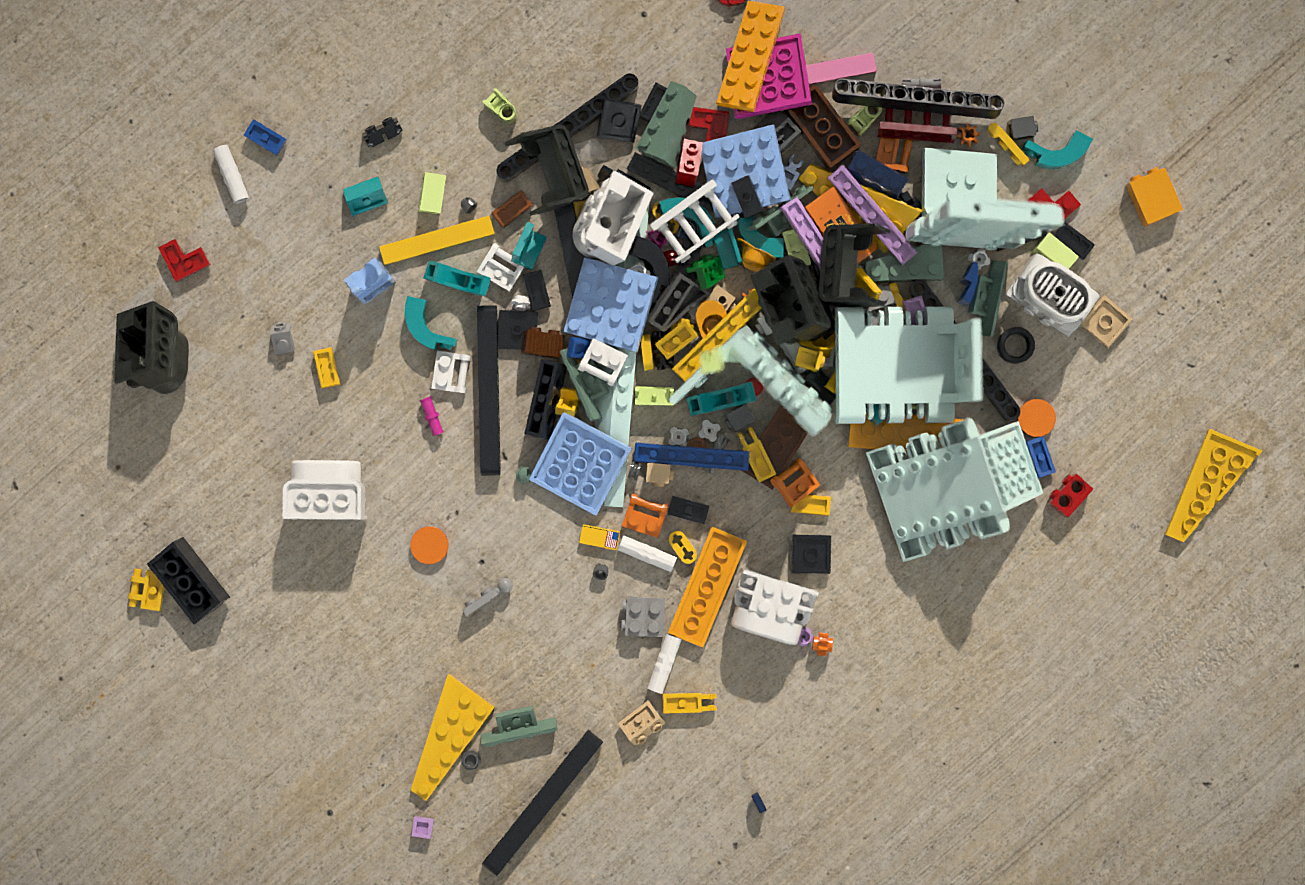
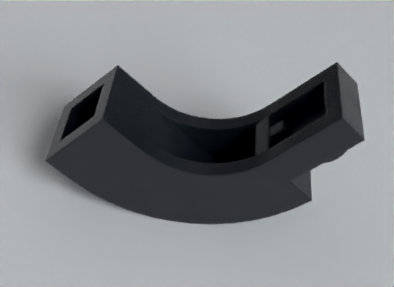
(653, 260)

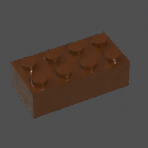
(824, 129)

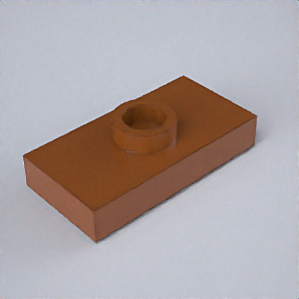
(512, 209)

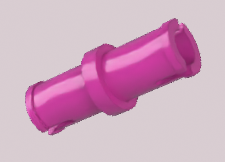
(431, 416)

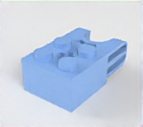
(369, 281)

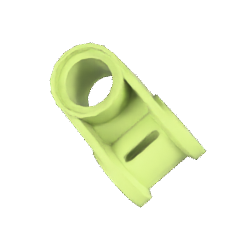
(498, 105)
(863, 120)

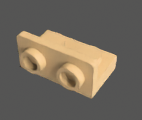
(641, 723)

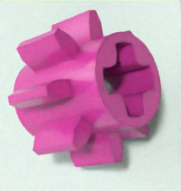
(661, 240)

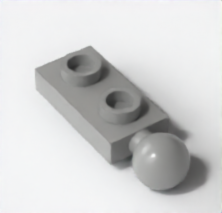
(504, 586)

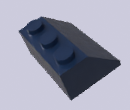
(876, 175)

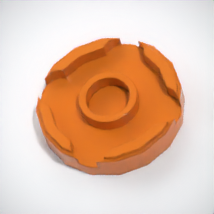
(1036, 418)
(429, 545)

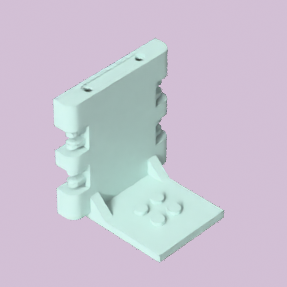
(964, 208)
(905, 364)
(776, 375)
(954, 485)

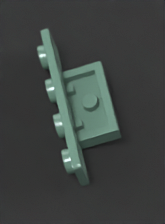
(775, 219)
(988, 297)
(587, 385)
(517, 725)

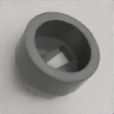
(468, 205)
(600, 575)

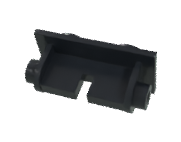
(387, 127)
(659, 359)

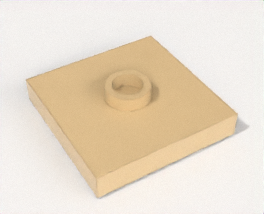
(1106, 321)

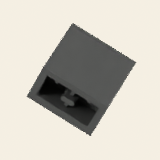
(785, 129)

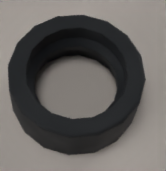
(1030, 345)

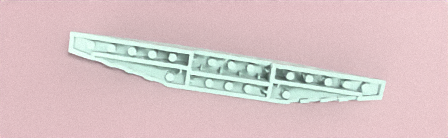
(617, 405)

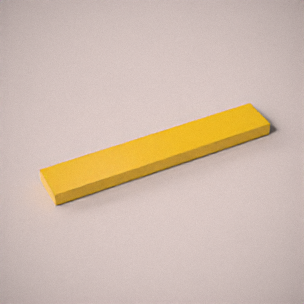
(437, 240)
(718, 335)

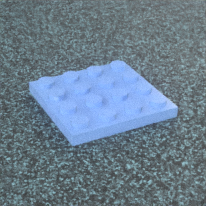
(741, 155)
(611, 304)
(580, 463)

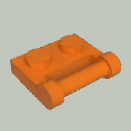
(888, 150)
(799, 487)
(643, 522)

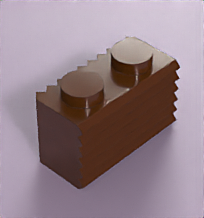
(542, 343)

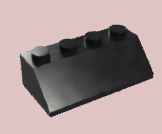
(188, 580)

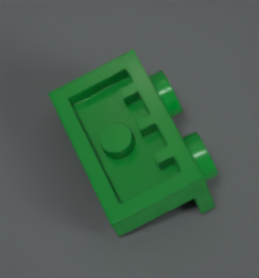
(708, 270)

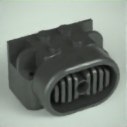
(782, 294)
(150, 349)

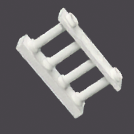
(693, 203)

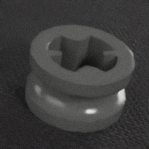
(634, 470)

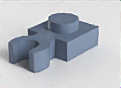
(790, 172)

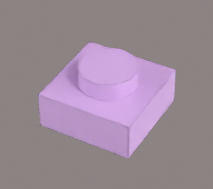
(422, 827)

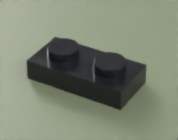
(688, 510)

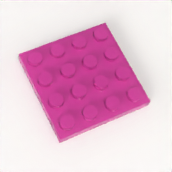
(785, 80)

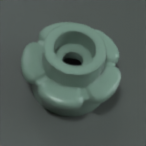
(523, 474)

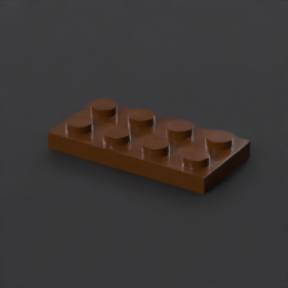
(780, 441)

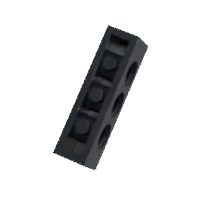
(545, 399)

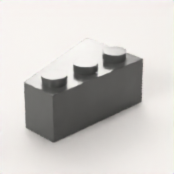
(675, 301)

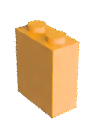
(1153, 196)

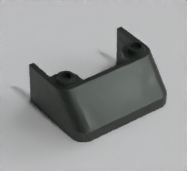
(558, 164)
(840, 263)

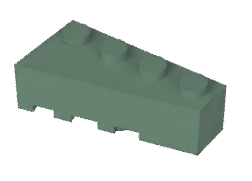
(667, 125)
(924, 266)

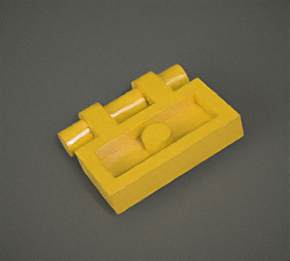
(152, 591)

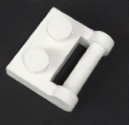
(497, 272)
(606, 356)
(444, 372)

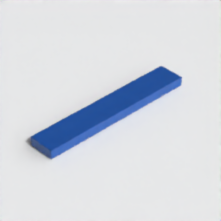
(692, 456)

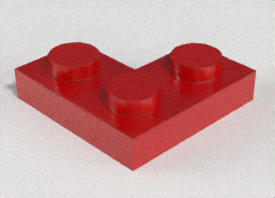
(713, 120)
(1066, 202)
(180, 264)

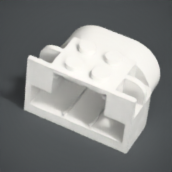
(620, 209)
(1036, 288)
(324, 490)
(771, 607)

